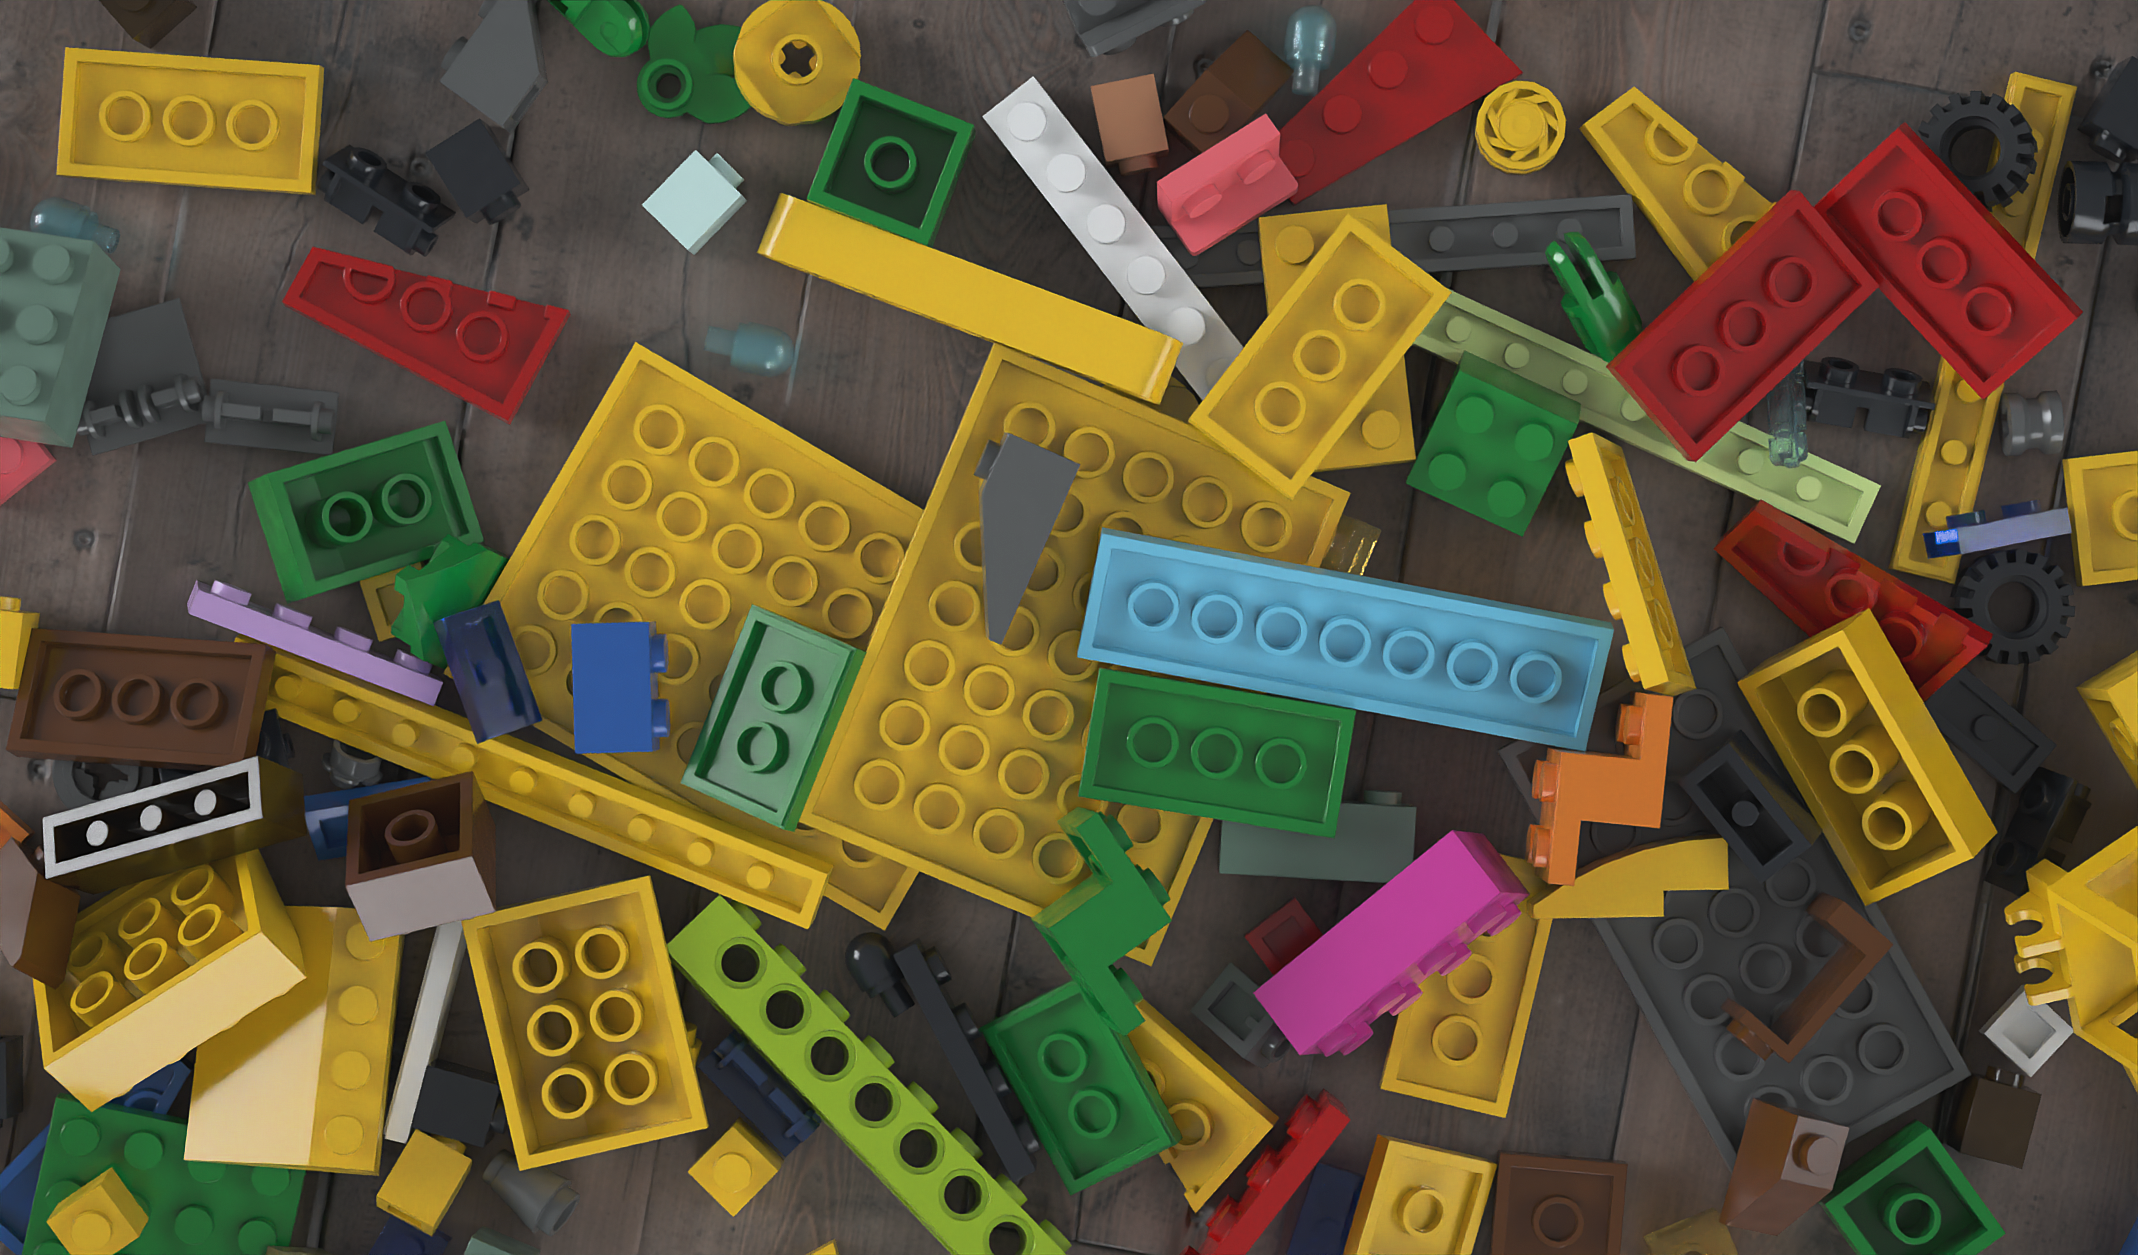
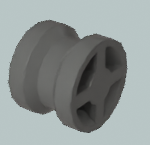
(2031, 423)

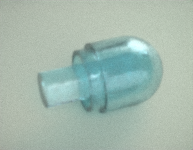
(1309, 46)
(72, 220)
(753, 348)

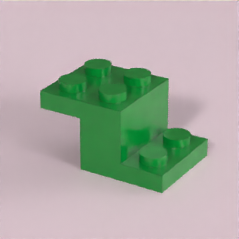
(1104, 917)

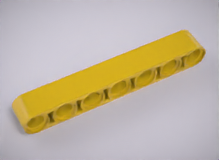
(970, 298)

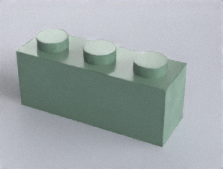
(1369, 845)

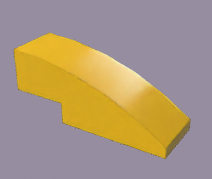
(1636, 878)

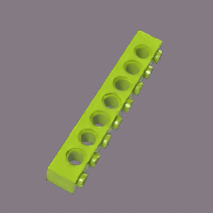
(698, 957)

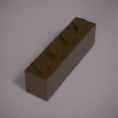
(174, 825)

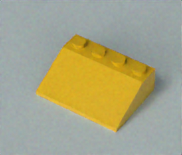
(163, 973)
(584, 1022)
(310, 1068)

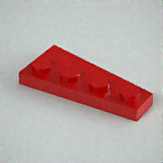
(1398, 86)
(449, 334)
(1825, 584)

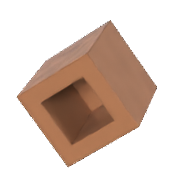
(1130, 124)

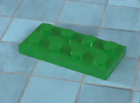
(1217, 752)

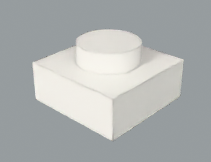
(2026, 1032)

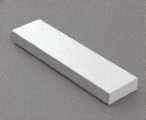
(426, 1027)

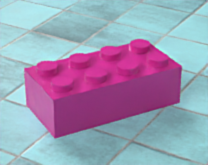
(1393, 944)

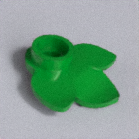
(701, 63)

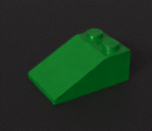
(364, 510)

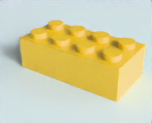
(1868, 758)

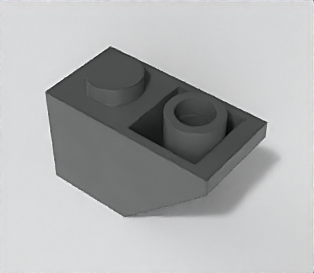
(500, 64)

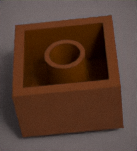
(421, 856)

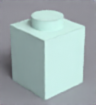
(697, 200)

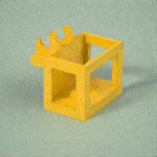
(2086, 943)

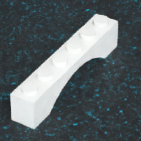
(1114, 232)

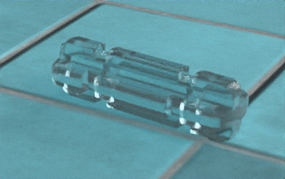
(1786, 419)

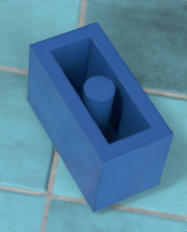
(618, 687)

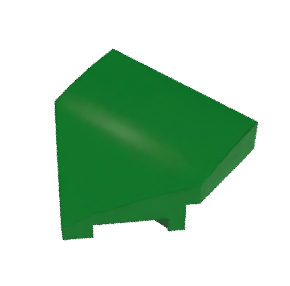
(451, 583)

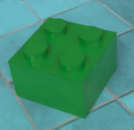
(892, 163)
(1493, 443)
(1909, 1200)

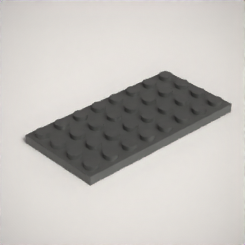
(1753, 943)

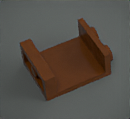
(1860, 952)

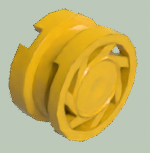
(1520, 127)

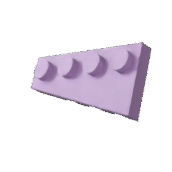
(292, 632)

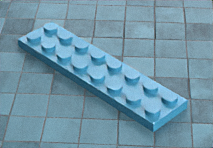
(1344, 639)

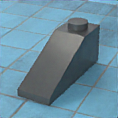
(1017, 512)

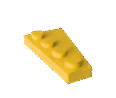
(1674, 181)

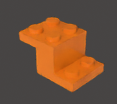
(1600, 786)

